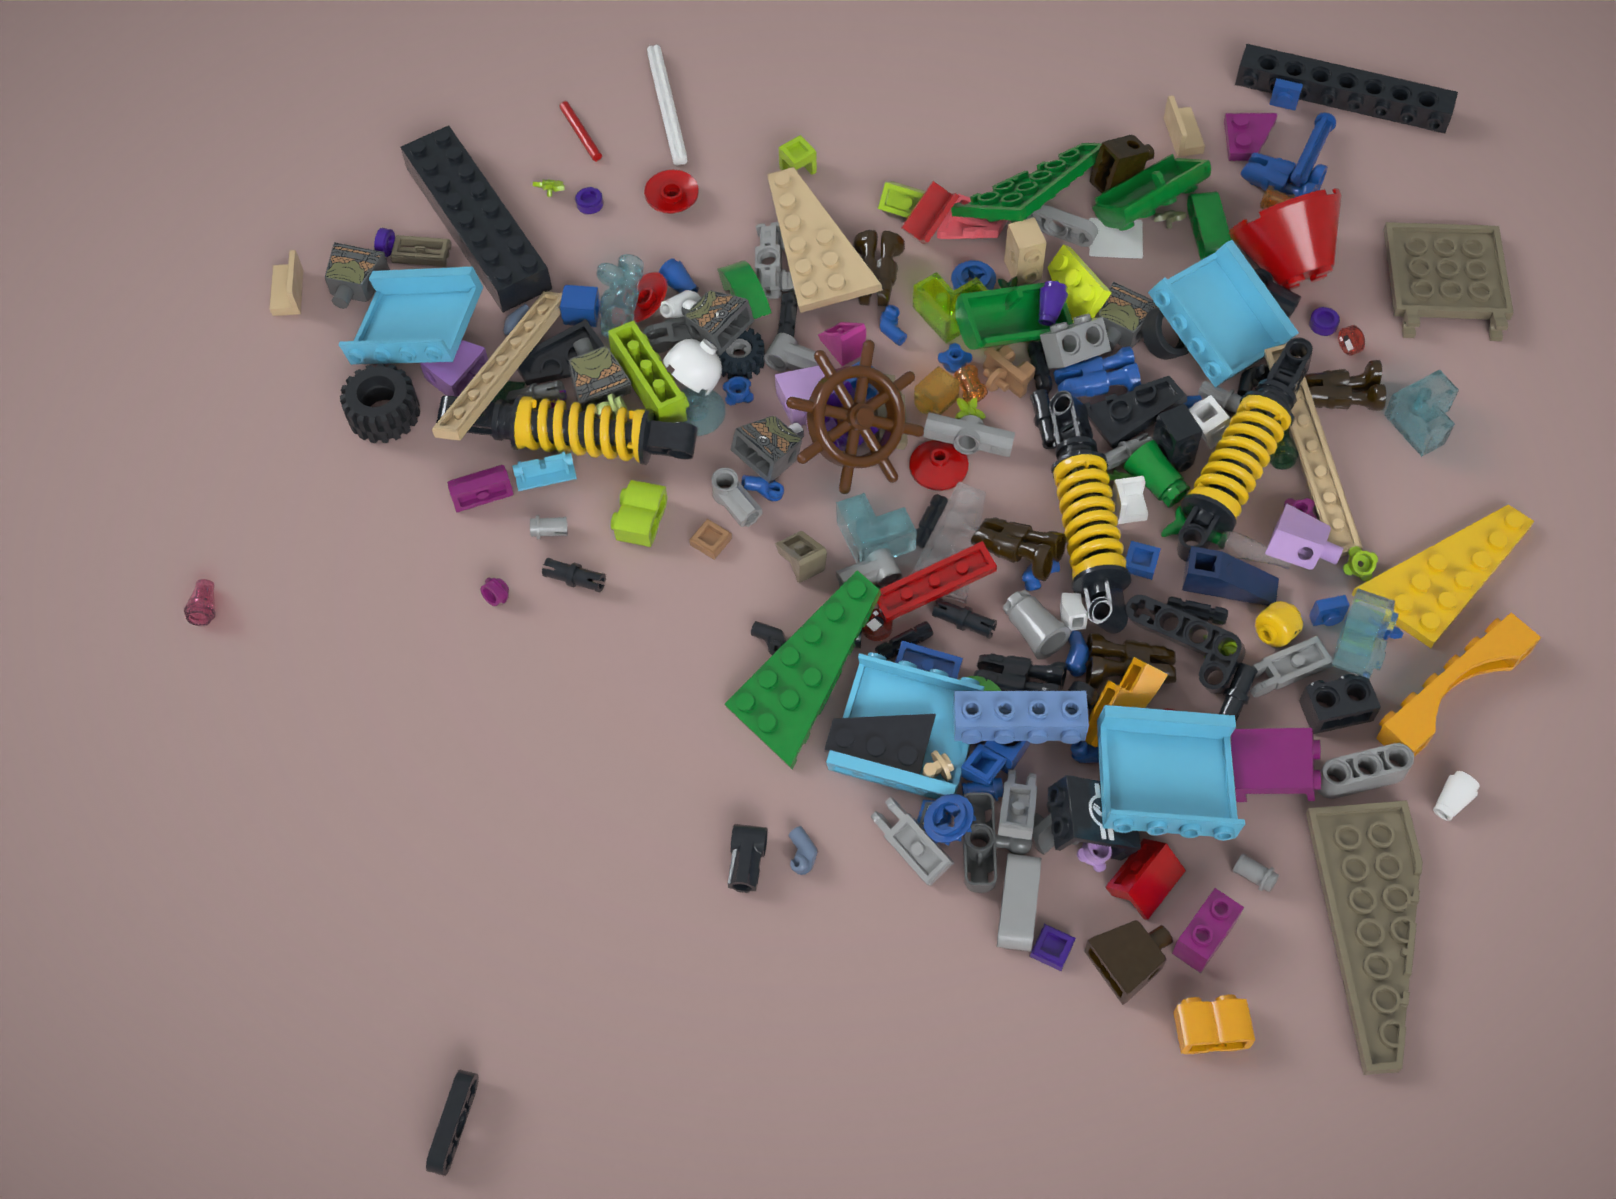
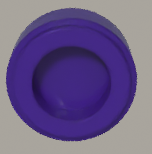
(589, 200)
(384, 241)
(1324, 321)

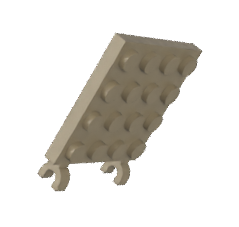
(1448, 274)

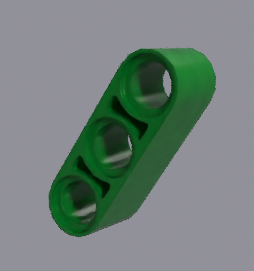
(1207, 222)

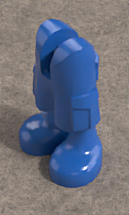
(1267, 171)
(1090, 376)

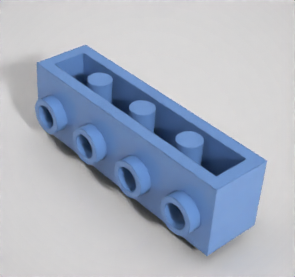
(1020, 716)

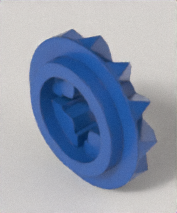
(973, 269)
(936, 818)

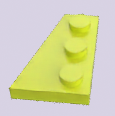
(1084, 288)

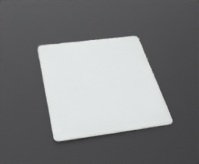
(1116, 243)

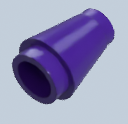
(1051, 302)

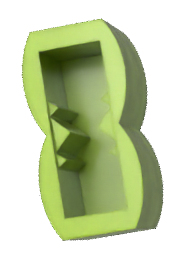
(639, 513)

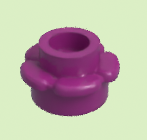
(495, 591)

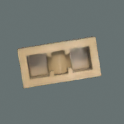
(1025, 251)

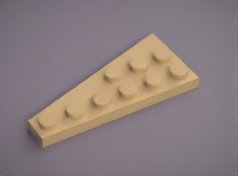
(818, 254)

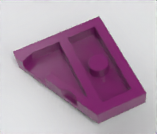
(1247, 133)

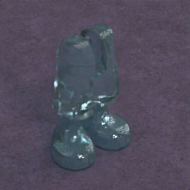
(622, 296)

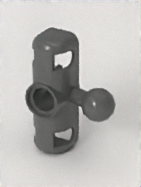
(983, 860)

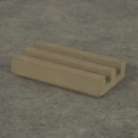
(419, 254)

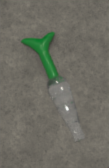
(1230, 543)

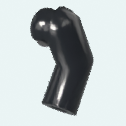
(1251, 378)
(773, 636)

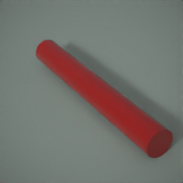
(580, 131)

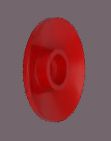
(671, 191)
(652, 292)
(938, 474)

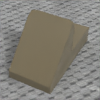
(804, 554)

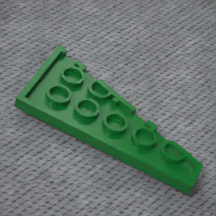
(1025, 192)
(797, 680)

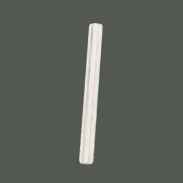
(667, 105)

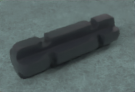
(788, 314)
(1038, 360)
(930, 519)
(1200, 610)
(920, 633)

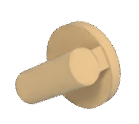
(941, 765)

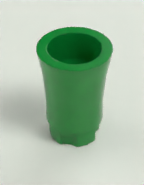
(1158, 472)

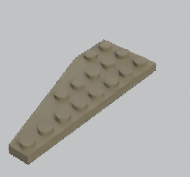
(1371, 896)

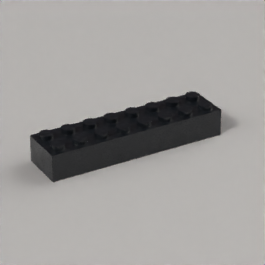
(476, 218)

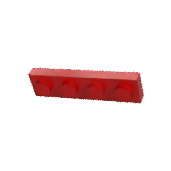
(935, 581)

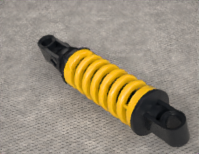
(579, 431)
(1244, 450)
(1088, 515)

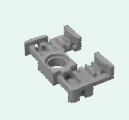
(771, 276)

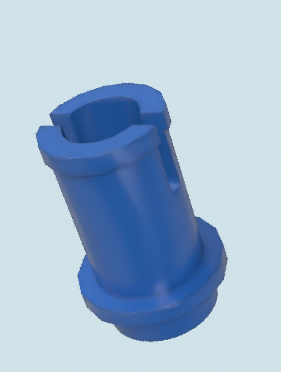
(995, 788)

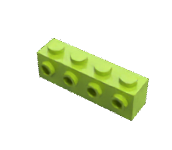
(647, 373)

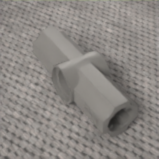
(969, 434)

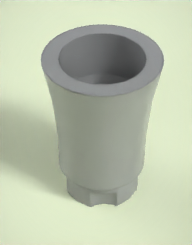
(1036, 624)

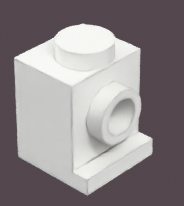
(1211, 419)

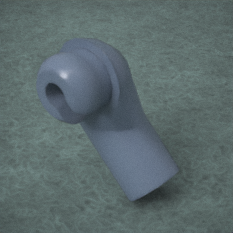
(513, 319)
(806, 851)

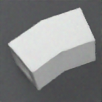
(1072, 611)

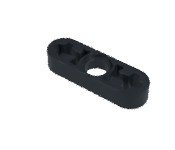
(452, 1122)

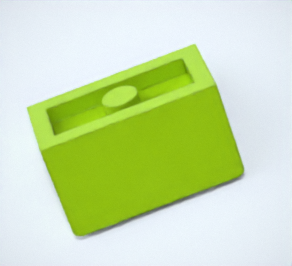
(899, 198)

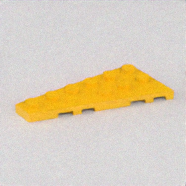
(1446, 576)

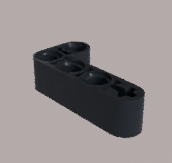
(1183, 636)

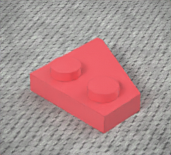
(967, 227)

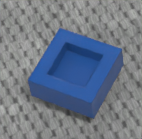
(1286, 94)
(1142, 559)
(1329, 611)

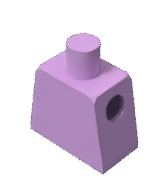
(797, 384)
(1302, 540)

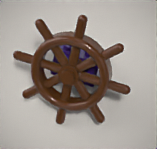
(842, 420)

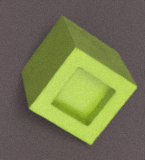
(798, 154)

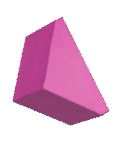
(844, 341)

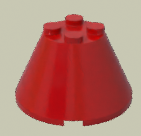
(1293, 238)

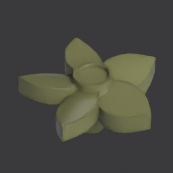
(1170, 216)

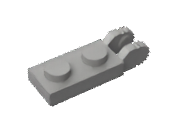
(1291, 665)
(1018, 807)
(913, 843)

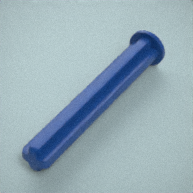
(1324, 125)

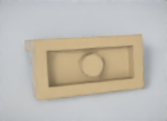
(1183, 129)
(287, 287)

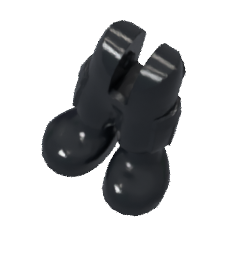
(1014, 673)

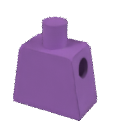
(454, 376)

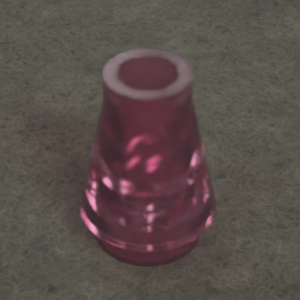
(201, 604)

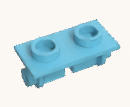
(544, 472)

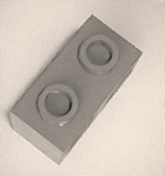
(1076, 345)

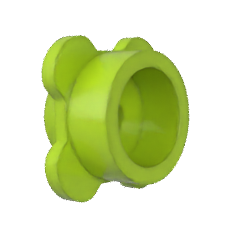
(1369, 563)

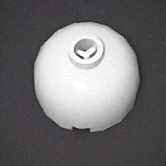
(695, 364)

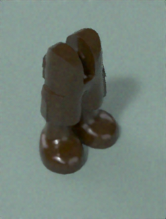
(885, 268)
(1335, 387)
(1018, 540)
(1100, 667)

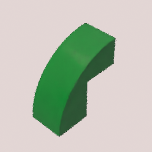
(744, 283)

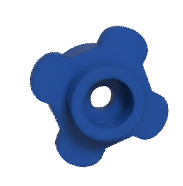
(953, 364)
(738, 384)

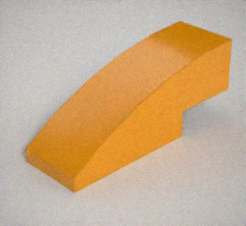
(1135, 690)

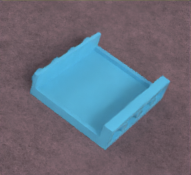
(1223, 313)
(415, 316)
(902, 689)
(1167, 772)

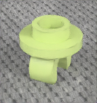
(614, 402)

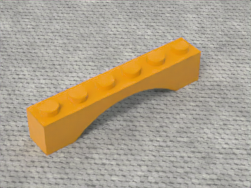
(1499, 650)

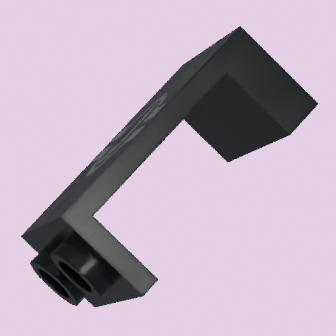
(1078, 817)

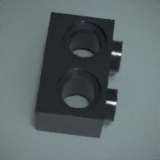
(1178, 436)
(1342, 709)

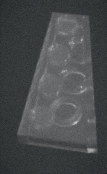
(954, 530)

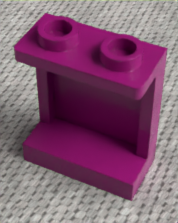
(1275, 762)

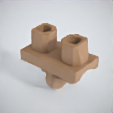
(1004, 374)

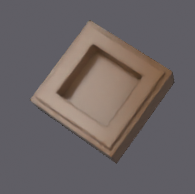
(710, 539)

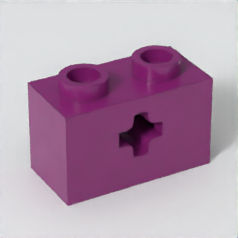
(1207, 930)

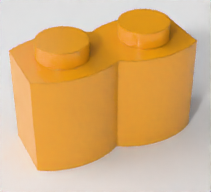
(1213, 1025)

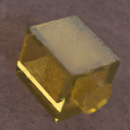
(936, 392)

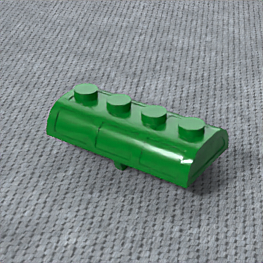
(1149, 190)
(1002, 316)

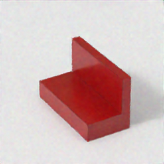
(929, 212)
(1147, 877)

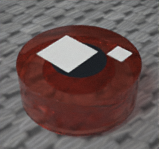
(1351, 340)
(876, 628)

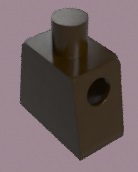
(1119, 160)
(1128, 957)

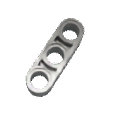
(1375, 761)
(1019, 902)

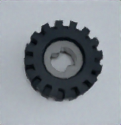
(747, 363)

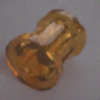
(1273, 197)
(970, 383)

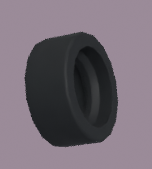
(1155, 340)

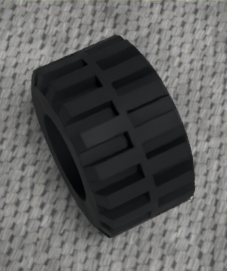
(373, 386)

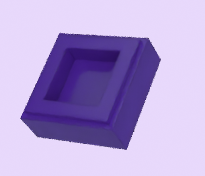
(1052, 947)

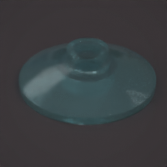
(708, 414)

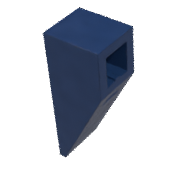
(1227, 577)

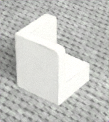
(1129, 499)

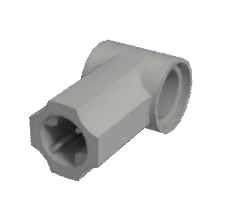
(787, 353)
(735, 498)
(878, 568)

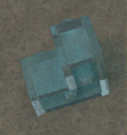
(1421, 412)
(868, 533)
(1361, 639)

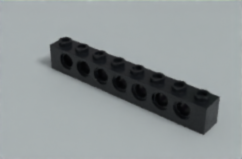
(1349, 88)

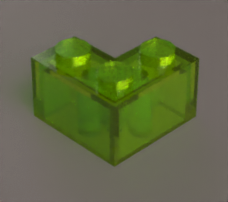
(937, 303)

